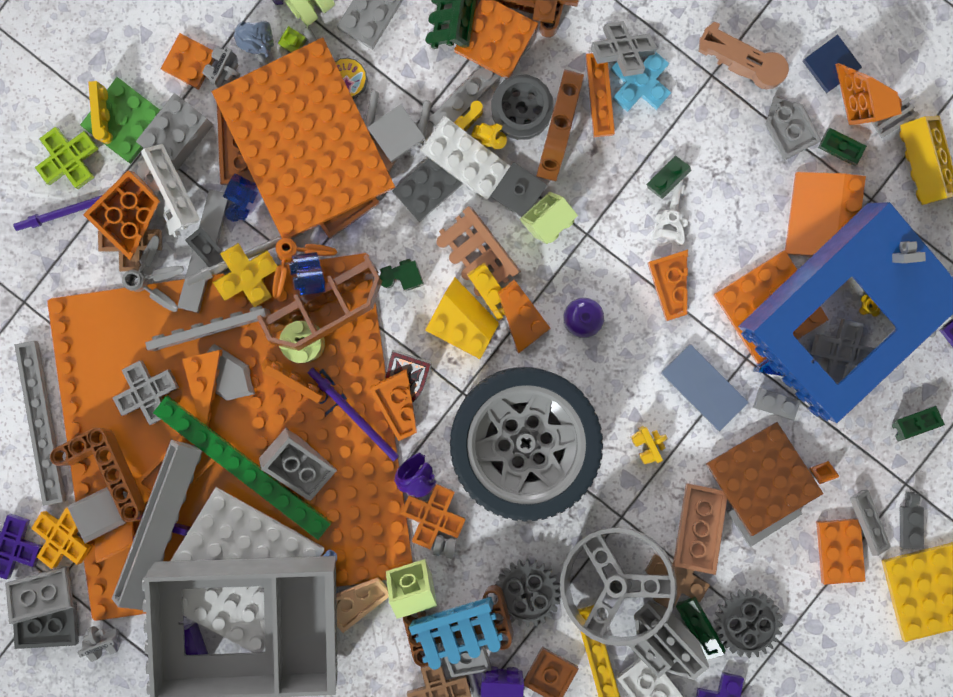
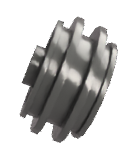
(543, 99)

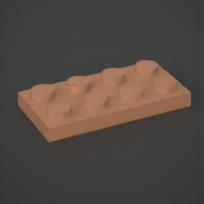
(700, 529)

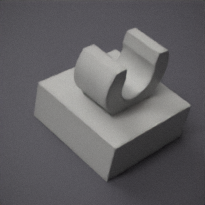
(908, 253)

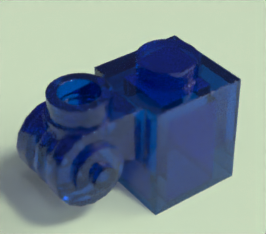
(241, 192)

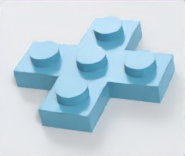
(643, 85)

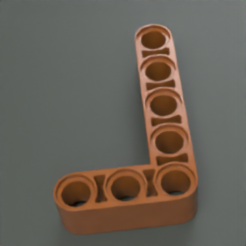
(99, 449)

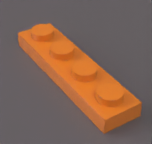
(600, 97)

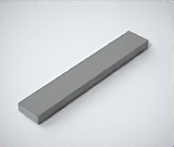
(211, 223)

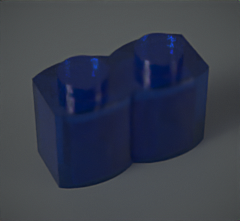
(307, 273)

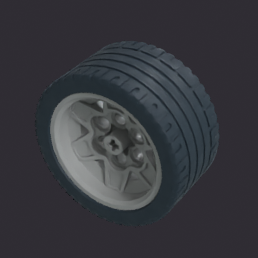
(508, 491)

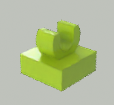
(291, 40)

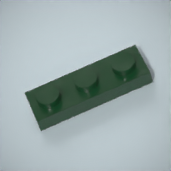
(700, 627)

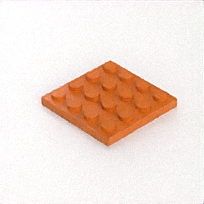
(752, 289)

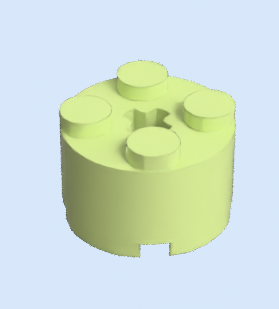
(293, 333)

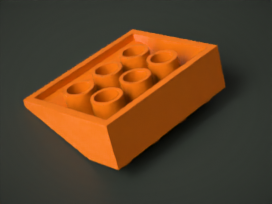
(821, 208)

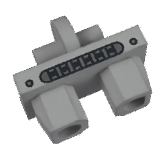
(225, 67)
(98, 640)

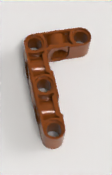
(560, 125)

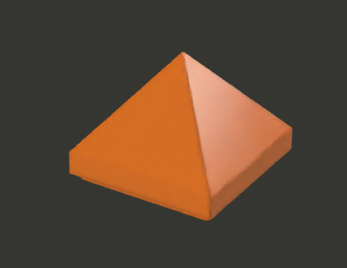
(824, 472)

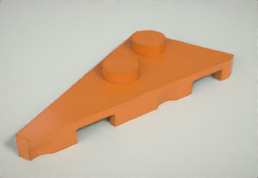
(202, 375)

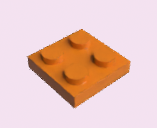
(188, 61)

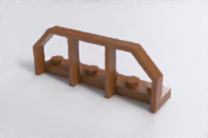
(312, 302)

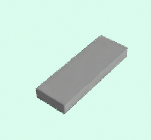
(870, 522)

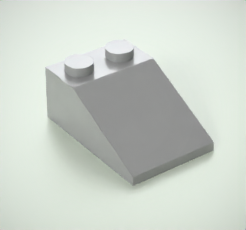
(296, 464)

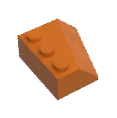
(124, 212)

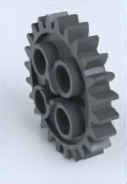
(544, 589)
(761, 636)

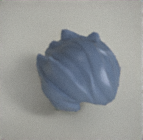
(254, 37)

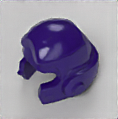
(415, 480)

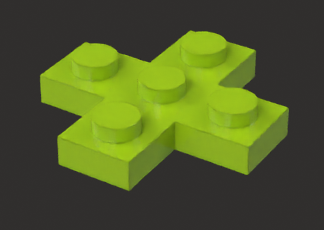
(66, 158)

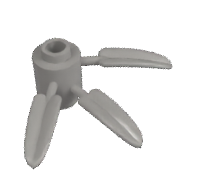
(157, 275)

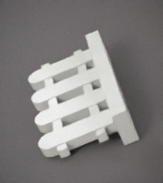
(169, 184)

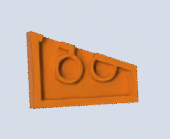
(671, 283)
(396, 404)

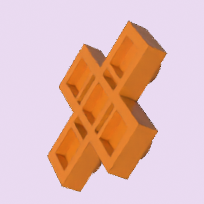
(433, 516)

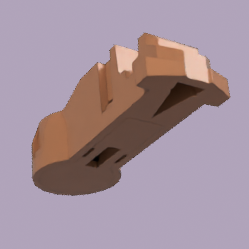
(764, 69)

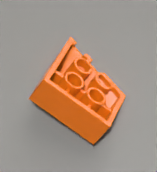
(866, 97)

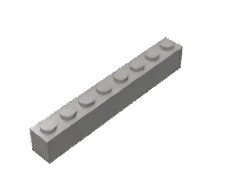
(157, 522)

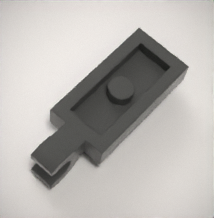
(206, 248)
(912, 523)

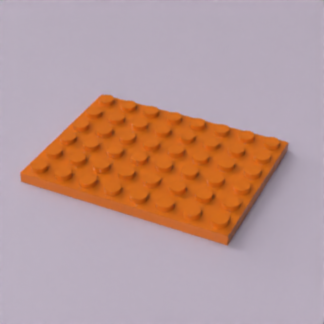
(303, 139)

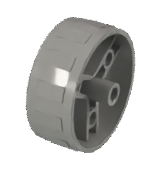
(595, 626)

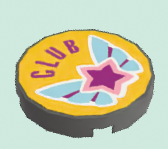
(353, 75)

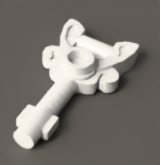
(671, 217)

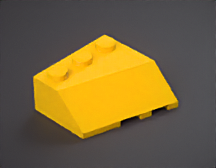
(462, 321)

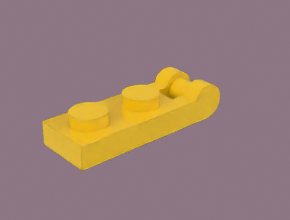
(99, 112)
(471, 117)
(488, 288)

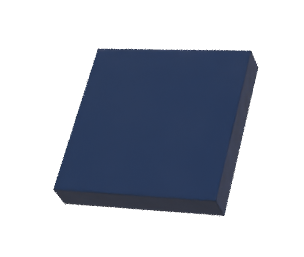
(823, 60)

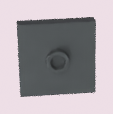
(518, 190)

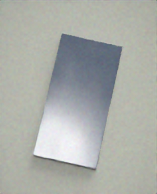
(704, 387)

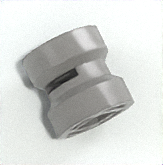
(448, 549)

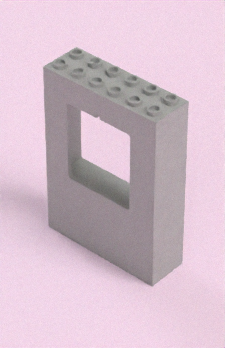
(298, 629)

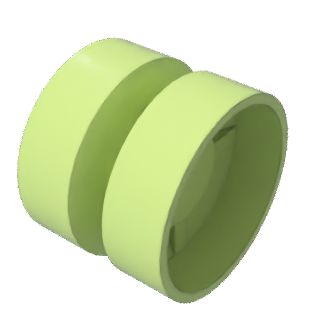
(304, 9)

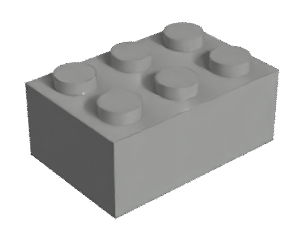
(177, 128)

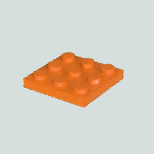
(498, 38)

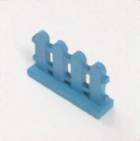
(461, 615)

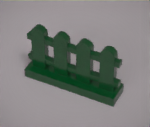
(459, 19)

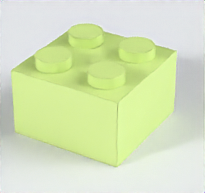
(549, 217)
(411, 589)

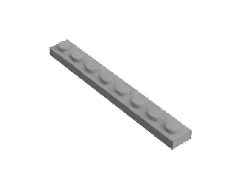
(39, 421)

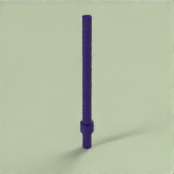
(37, 220)
(325, 385)

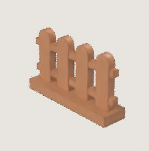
(475, 241)

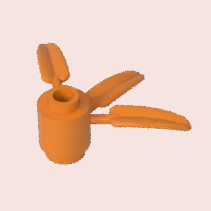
(286, 257)

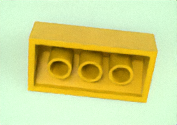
(929, 158)

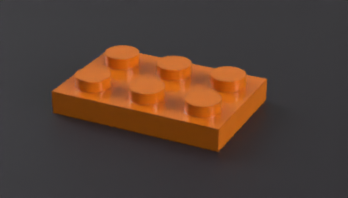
(840, 551)

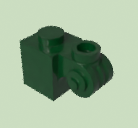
(406, 273)

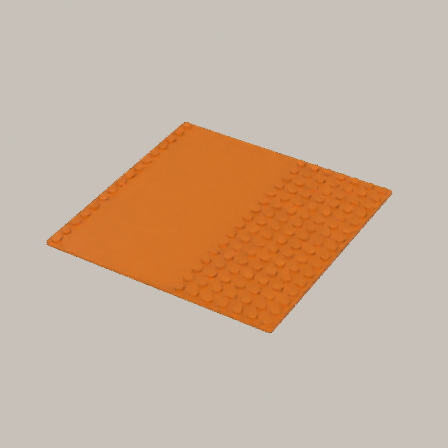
(108, 331)

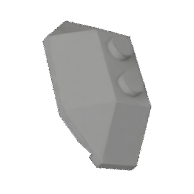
(674, 640)

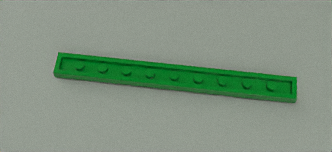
(242, 467)

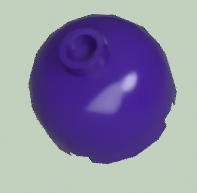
(583, 317)

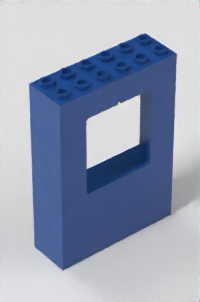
(911, 295)

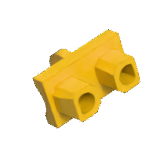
(489, 135)
(652, 454)

